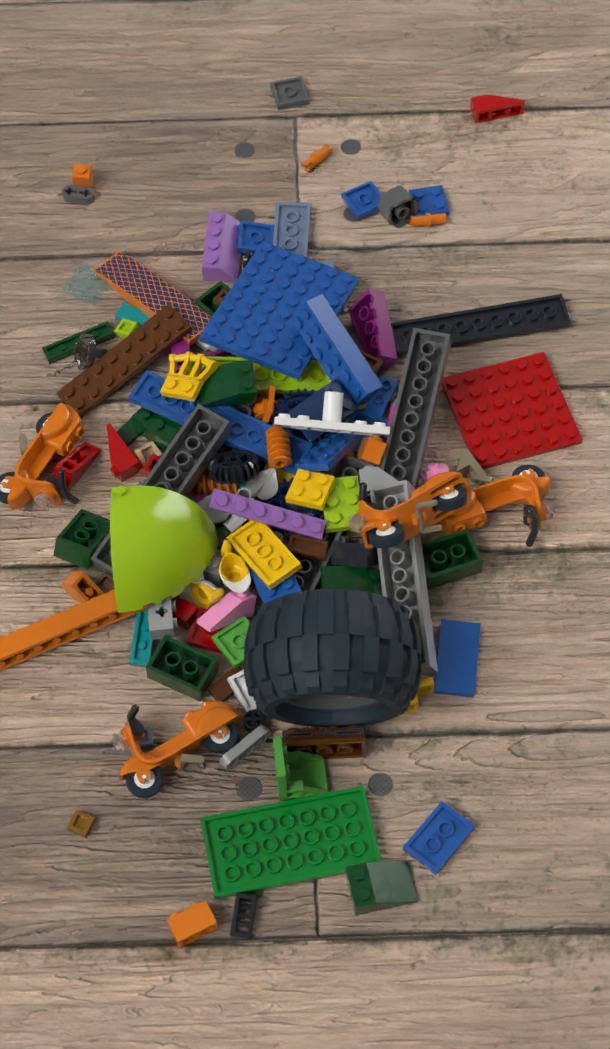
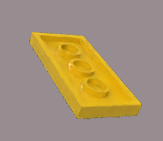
(264, 553)

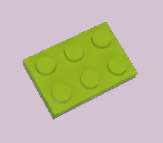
(341, 504)

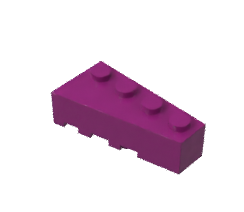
(374, 327)

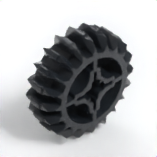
(234, 467)

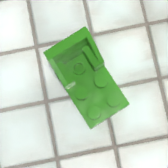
(298, 773)

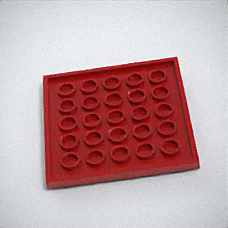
(511, 410)

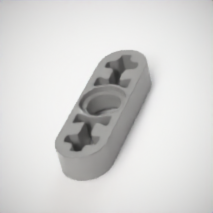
(245, 747)

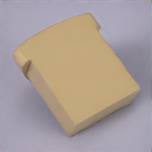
(145, 451)

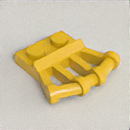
(187, 386)

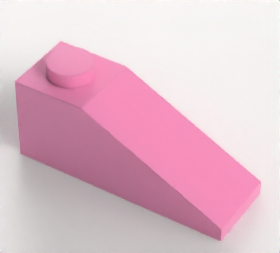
(228, 610)

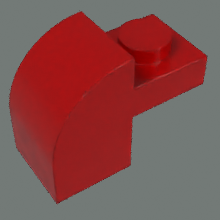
(185, 613)

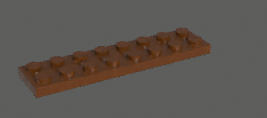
(124, 360)

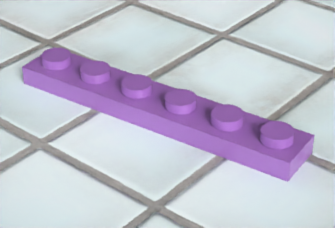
(267, 514)

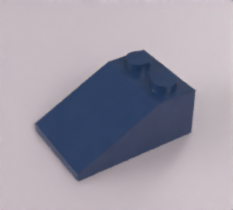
(314, 408)

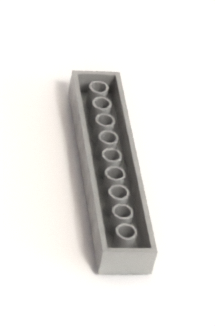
(404, 573)

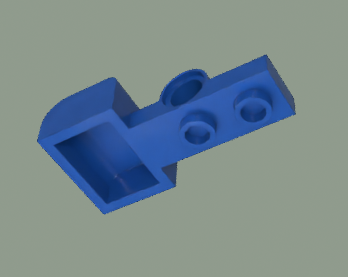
(377, 405)

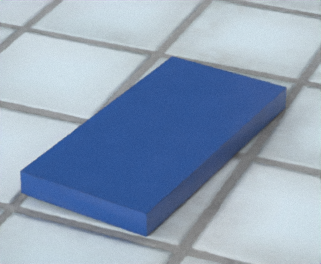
(457, 658)

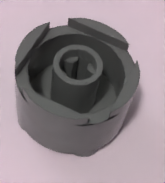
(397, 206)

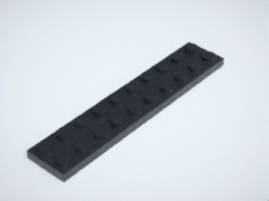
(488, 322)

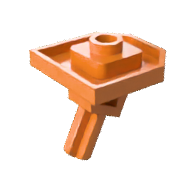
(265, 405)

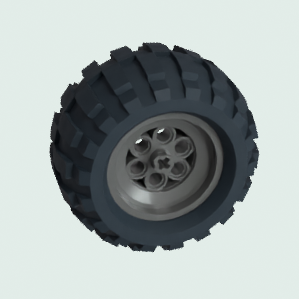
(332, 658)

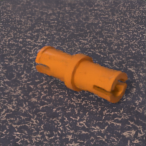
(317, 157)
(428, 220)

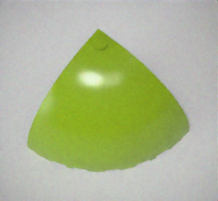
(156, 544)

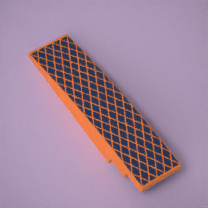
(150, 292)

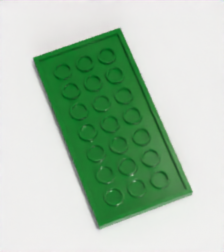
(289, 842)

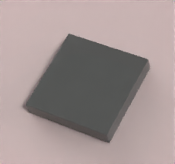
(289, 93)

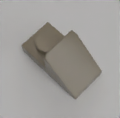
(470, 466)

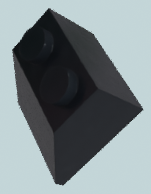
(353, 553)

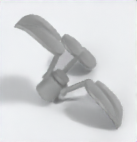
(263, 486)

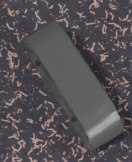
(78, 194)

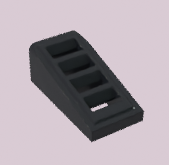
(249, 898)

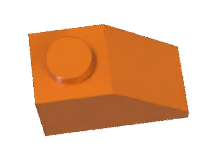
(81, 587)

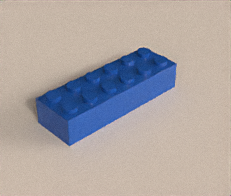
(336, 349)

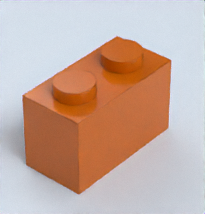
(371, 450)
(192, 923)

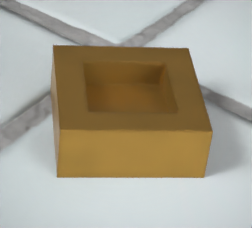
(81, 823)

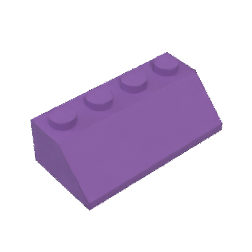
(220, 254)

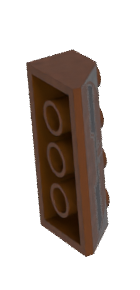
(327, 742)

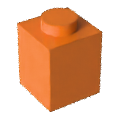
(82, 175)

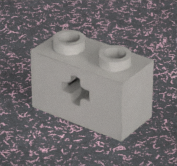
(160, 625)

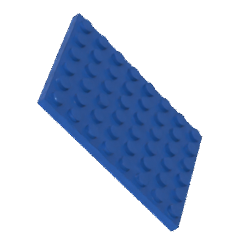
(259, 308)

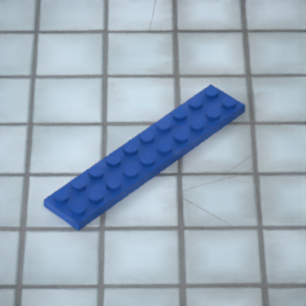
(247, 431)

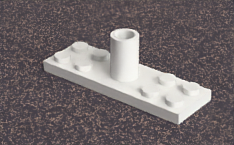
(332, 420)

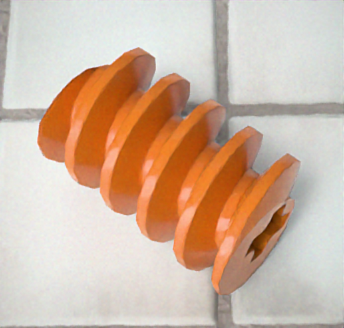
(278, 447)
(207, 486)

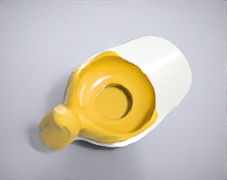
(233, 570)
(202, 594)

